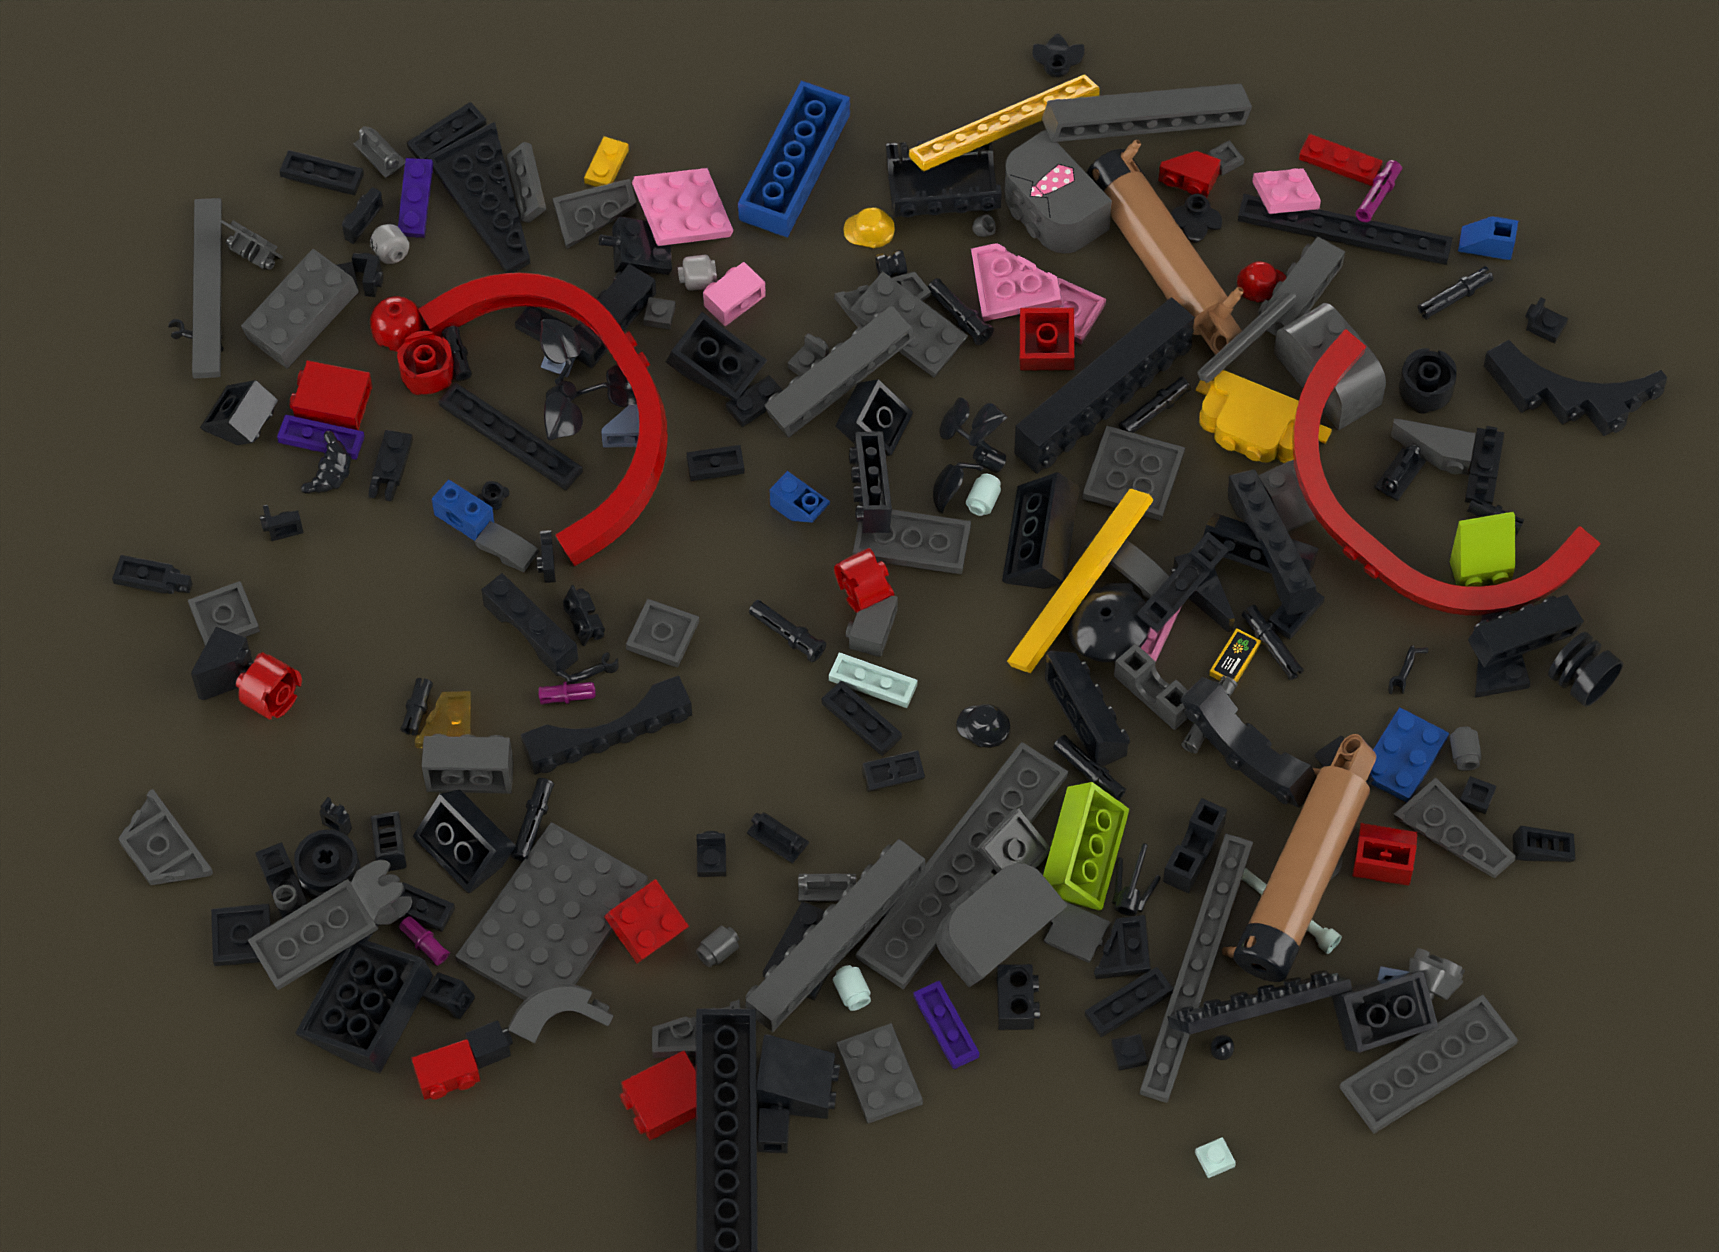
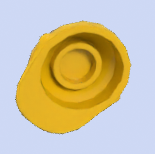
(869, 228)

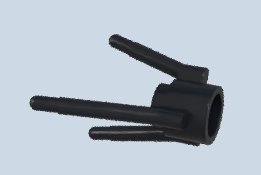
(1129, 900)

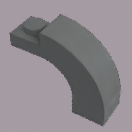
(551, 1000)

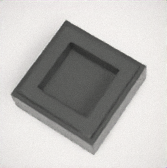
(1228, 155)

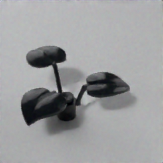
(560, 415)
(987, 457)

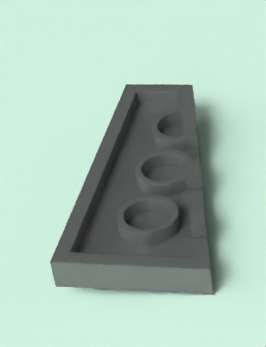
(1451, 825)

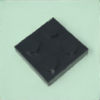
(232, 930)

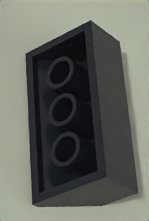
(1041, 532)
(1085, 707)

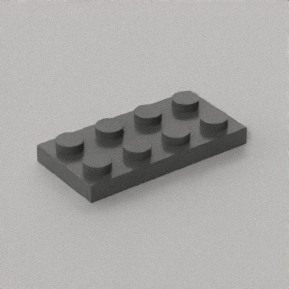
(934, 335)
(919, 542)

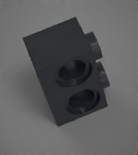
(1012, 997)

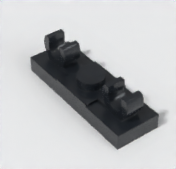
(1484, 464)

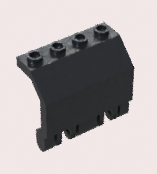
(953, 186)

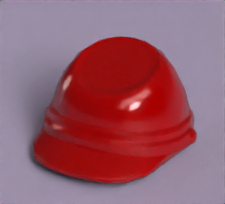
(1259, 281)

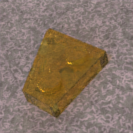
(449, 717)

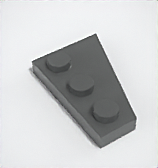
(592, 209)
(678, 1036)

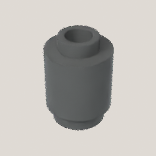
(1465, 748)
(718, 946)

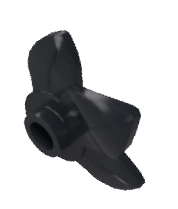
(1058, 53)
(1197, 221)

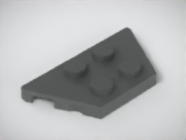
(161, 845)

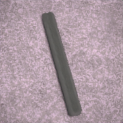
(1247, 336)

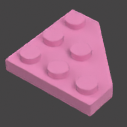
(1011, 283)

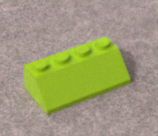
(1085, 845)

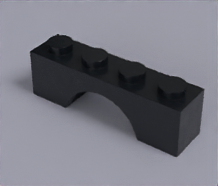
(547, 639)

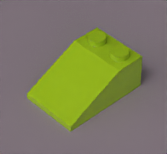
(1484, 551)

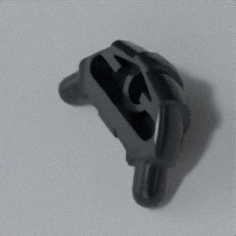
(332, 467)

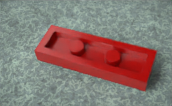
(1340, 159)

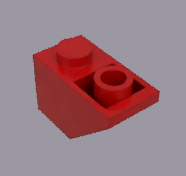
(1191, 172)

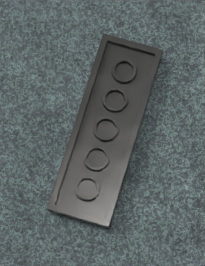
(1428, 1064)

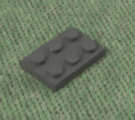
(879, 1073)

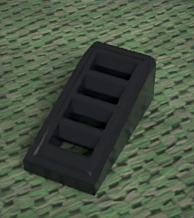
(1525, 845)
(396, 855)

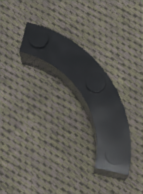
(1245, 746)

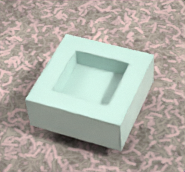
(1215, 1157)

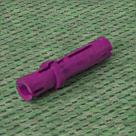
(1389, 173)

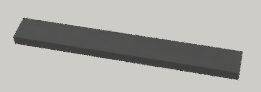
(207, 288)

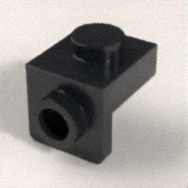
(371, 267)

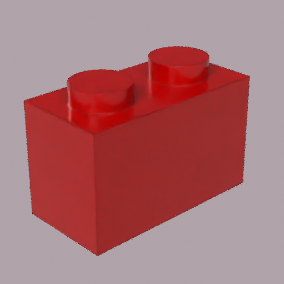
(446, 1070)

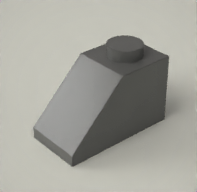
(872, 627)

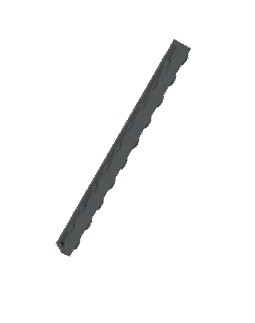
(1197, 965)

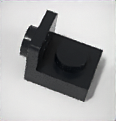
(1545, 322)
(282, 525)
(711, 854)
(449, 994)

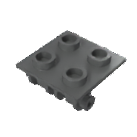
(251, 246)

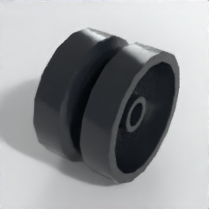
(325, 861)

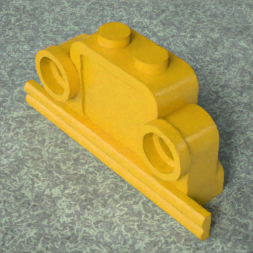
(1250, 418)

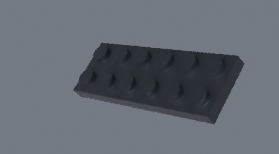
(1264, 1001)

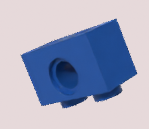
(462, 510)

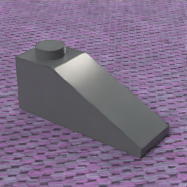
(1440, 446)

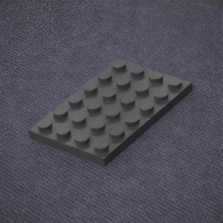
(550, 915)

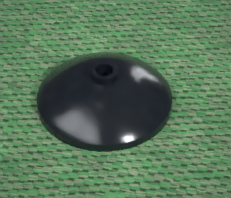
(1112, 635)

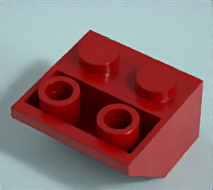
(1385, 854)

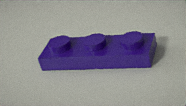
(415, 197)
(310, 433)
(946, 1025)

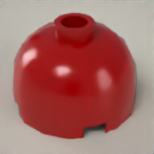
(394, 321)

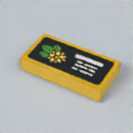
(1235, 656)

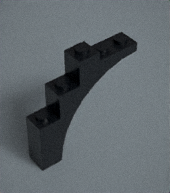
(1567, 398)

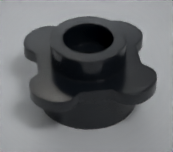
(496, 488)

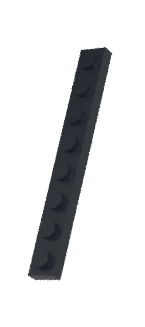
(1349, 231)

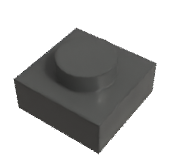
(659, 313)

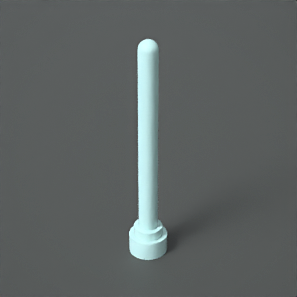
(1324, 937)

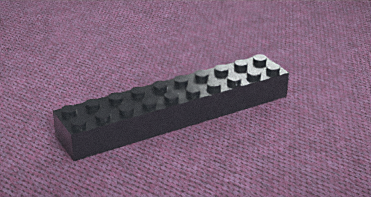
(726, 1130)

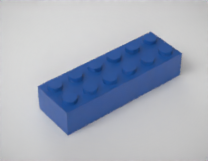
(794, 159)

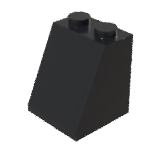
(796, 1078)

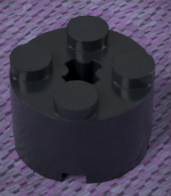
(1427, 380)

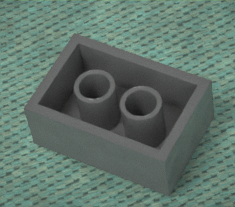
(467, 764)

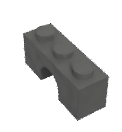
(1138, 673)

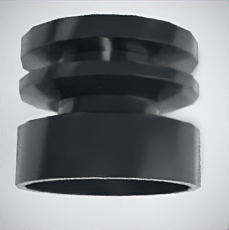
(1581, 665)

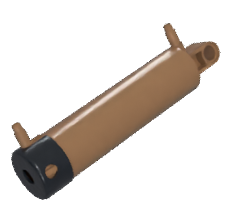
(1164, 246)
(1306, 864)

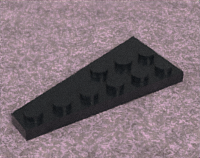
(481, 187)

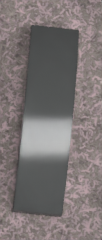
(1138, 568)

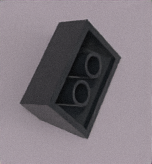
(463, 840)

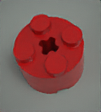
(425, 363)
(863, 579)
(268, 686)

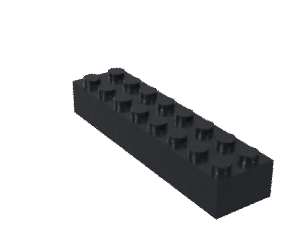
(1104, 386)

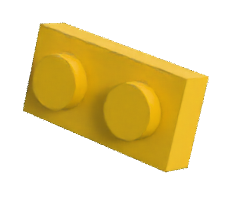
(606, 162)

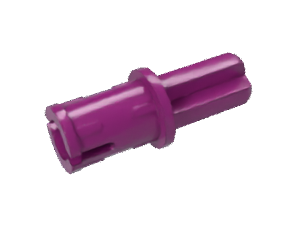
(566, 692)
(424, 940)

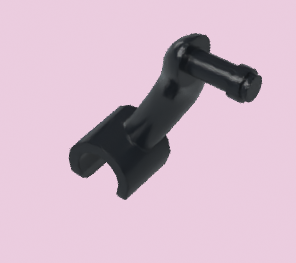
(182, 332)
(587, 673)
(1400, 680)

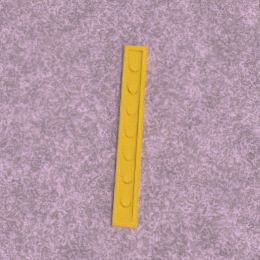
(997, 124)
(1080, 580)

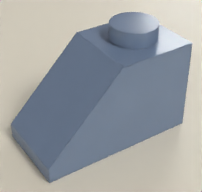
(622, 429)

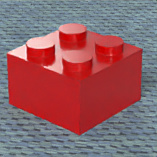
(1046, 338)
(646, 921)

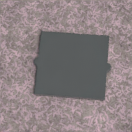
(1077, 932)

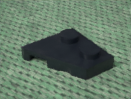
(1126, 949)

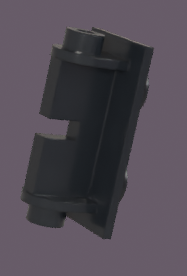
(1401, 472)
(578, 605)
(777, 837)

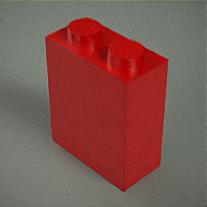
(331, 394)
(662, 1095)

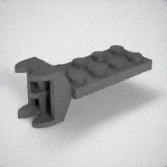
(330, 923)

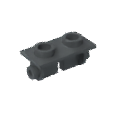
(378, 151)
(824, 886)

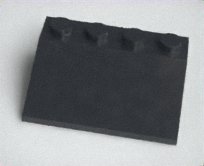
(365, 1003)

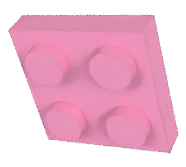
(1286, 191)

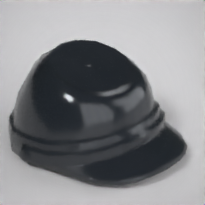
(984, 725)

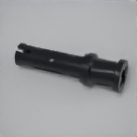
(967, 318)
(797, 637)

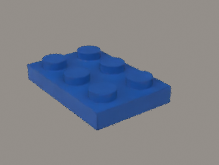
(1406, 754)

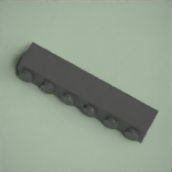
(839, 371)

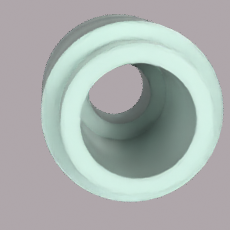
(983, 494)
(852, 987)

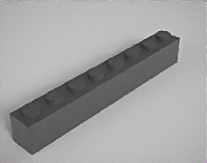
(1146, 112)
(835, 934)

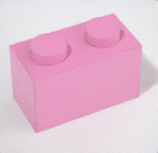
(734, 293)

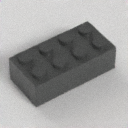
(300, 308)

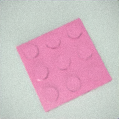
(682, 206)

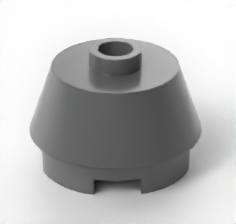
(1440, 974)

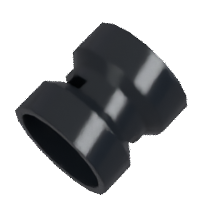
(891, 265)

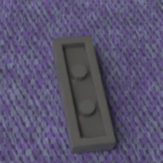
(526, 182)

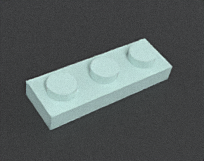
(873, 680)

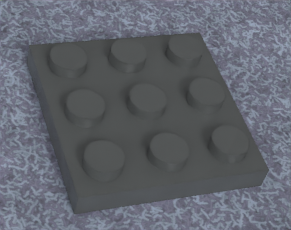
(1133, 463)

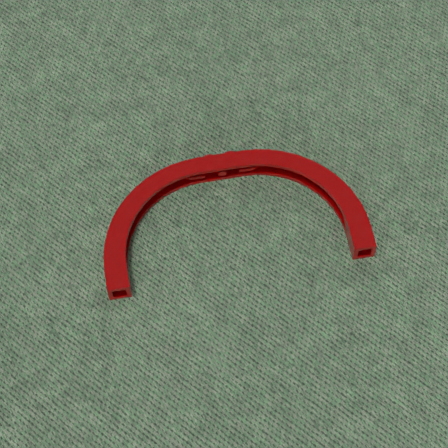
(640, 481)
(1370, 552)

